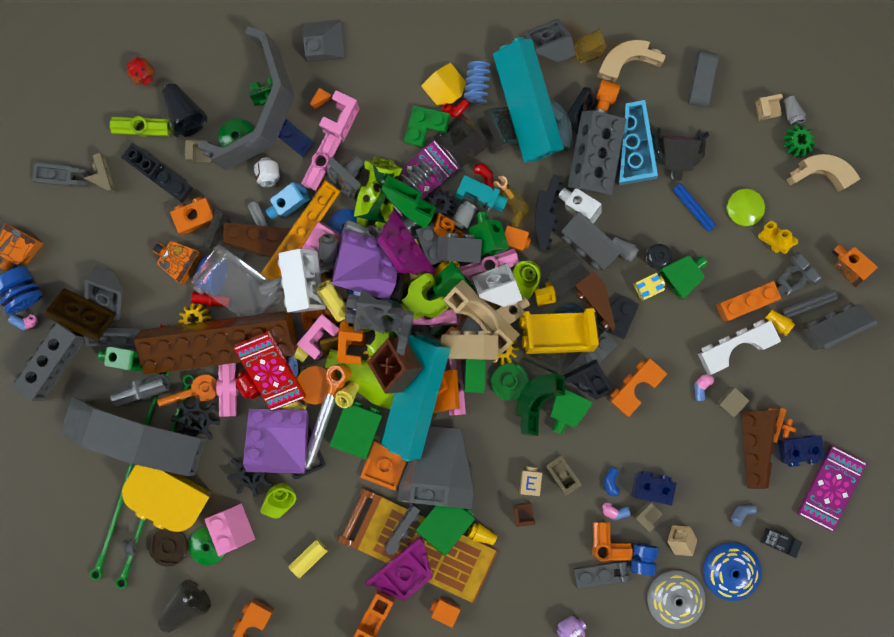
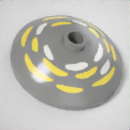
(666, 590)

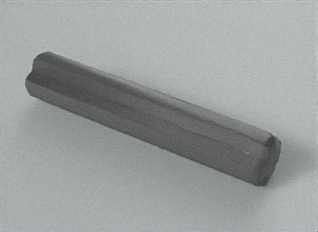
(810, 303)

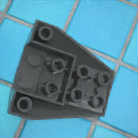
(441, 474)

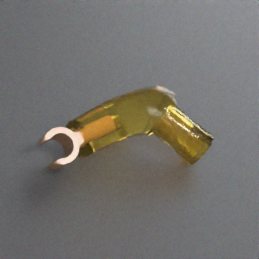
(514, 200)

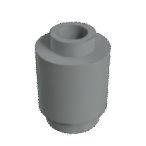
(464, 215)

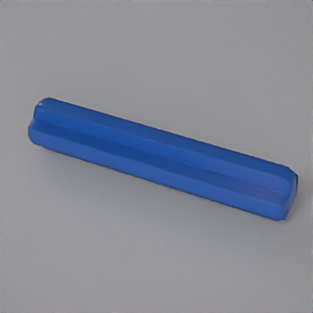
(694, 207)

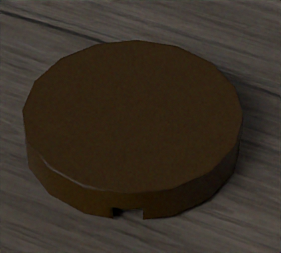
(168, 547)

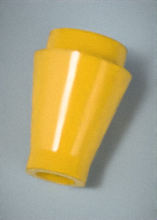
(780, 322)
(481, 534)

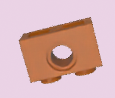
(181, 215)

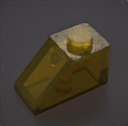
(590, 47)

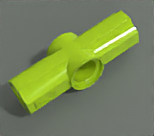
(128, 126)

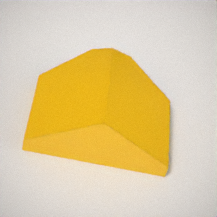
(444, 85)

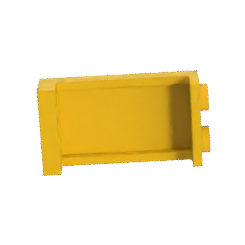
(559, 332)

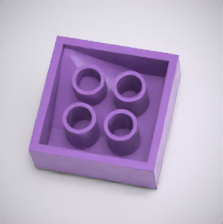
(363, 266)
(276, 441)

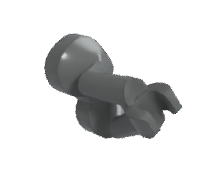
(803, 266)

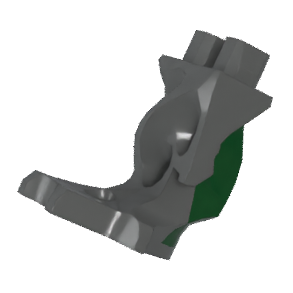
(371, 315)

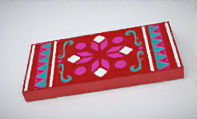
(269, 371)

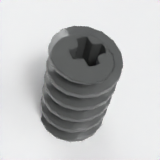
(418, 175)

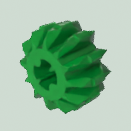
(805, 145)

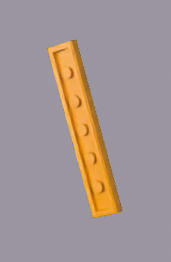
(303, 227)

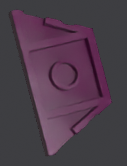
(402, 248)
(404, 572)

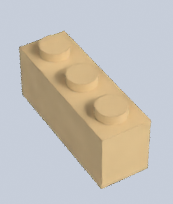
(471, 345)

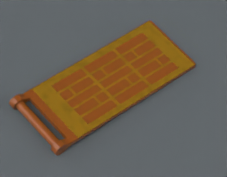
(458, 572)

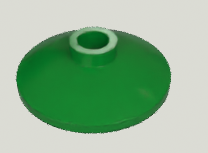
(233, 126)
(196, 549)

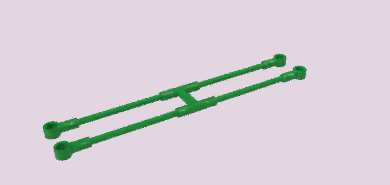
(101, 558)

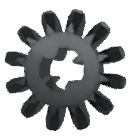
(443, 198)

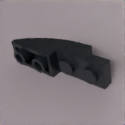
(157, 172)
(545, 221)

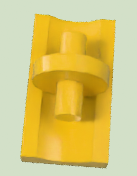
(779, 239)

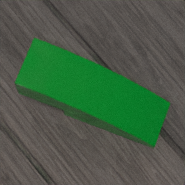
(408, 201)

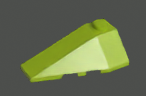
(364, 377)

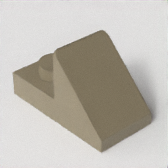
(103, 177)
(563, 475)

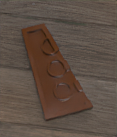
(254, 238)
(758, 446)

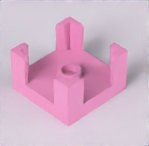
(346, 118)
(315, 334)

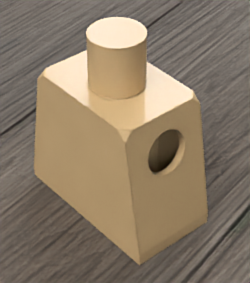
(516, 309)

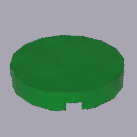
(509, 381)

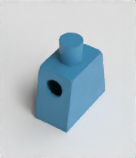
(288, 200)

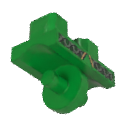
(260, 94)

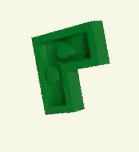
(422, 121)

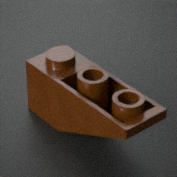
(595, 294)

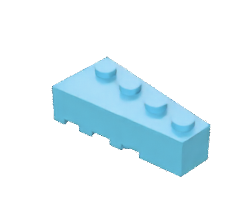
(637, 155)

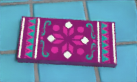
(440, 163)
(832, 488)

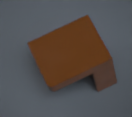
(523, 514)

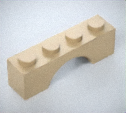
(467, 302)

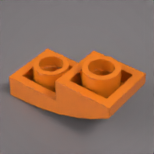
(445, 225)

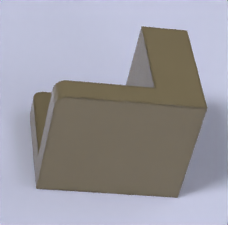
(194, 154)
(732, 401)
(648, 515)

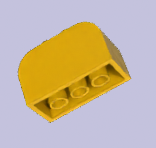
(164, 498)

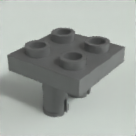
(345, 176)

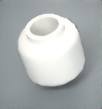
(266, 172)

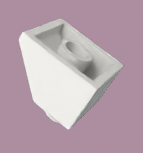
(498, 286)

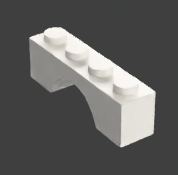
(717, 357)

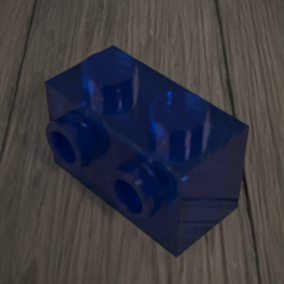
(801, 450)
(653, 488)

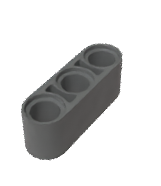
(703, 78)

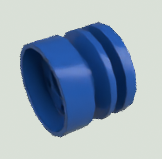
(17, 291)

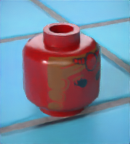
(140, 71)

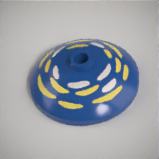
(722, 563)

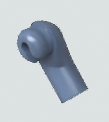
(740, 513)

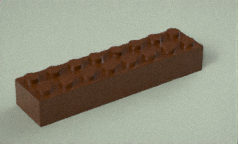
(210, 341)

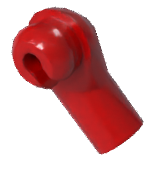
(456, 111)
(485, 172)

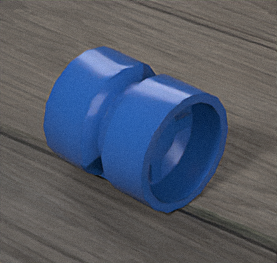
(644, 559)

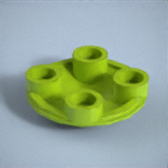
(745, 207)

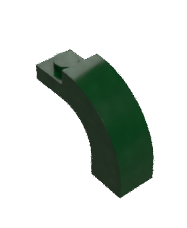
(534, 396)

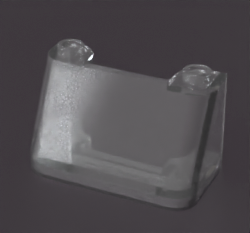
(234, 284)

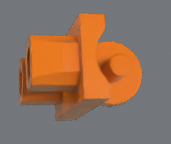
(787, 428)

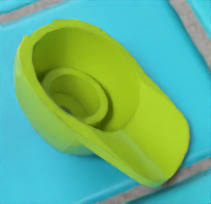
(525, 279)
(278, 500)

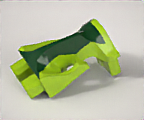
(375, 208)

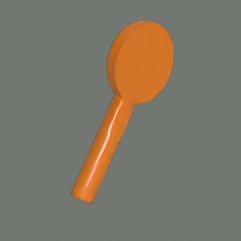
(202, 386)

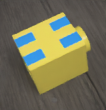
(649, 286)

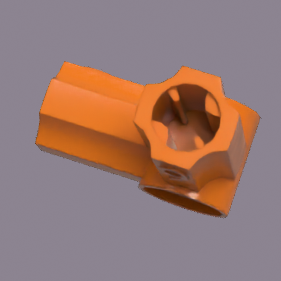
(614, 551)

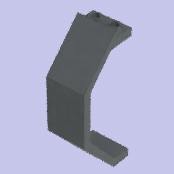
(271, 118)
(131, 440)

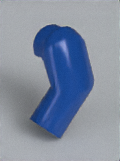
(610, 484)

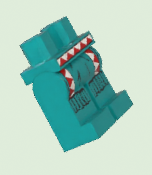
(481, 194)

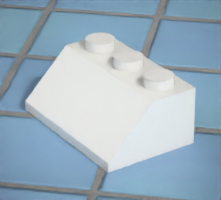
(300, 279)

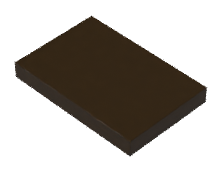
(80, 315)

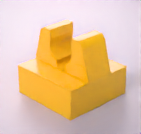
(545, 295)

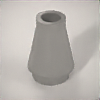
(794, 112)
(629, 250)

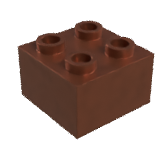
(394, 370)

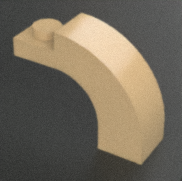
(628, 52)
(833, 167)

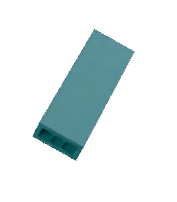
(528, 100)
(414, 407)

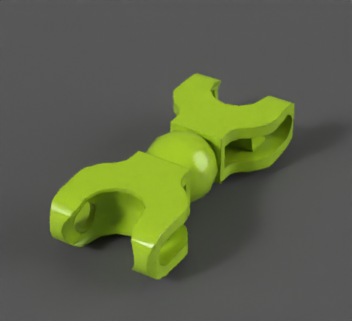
(414, 301)

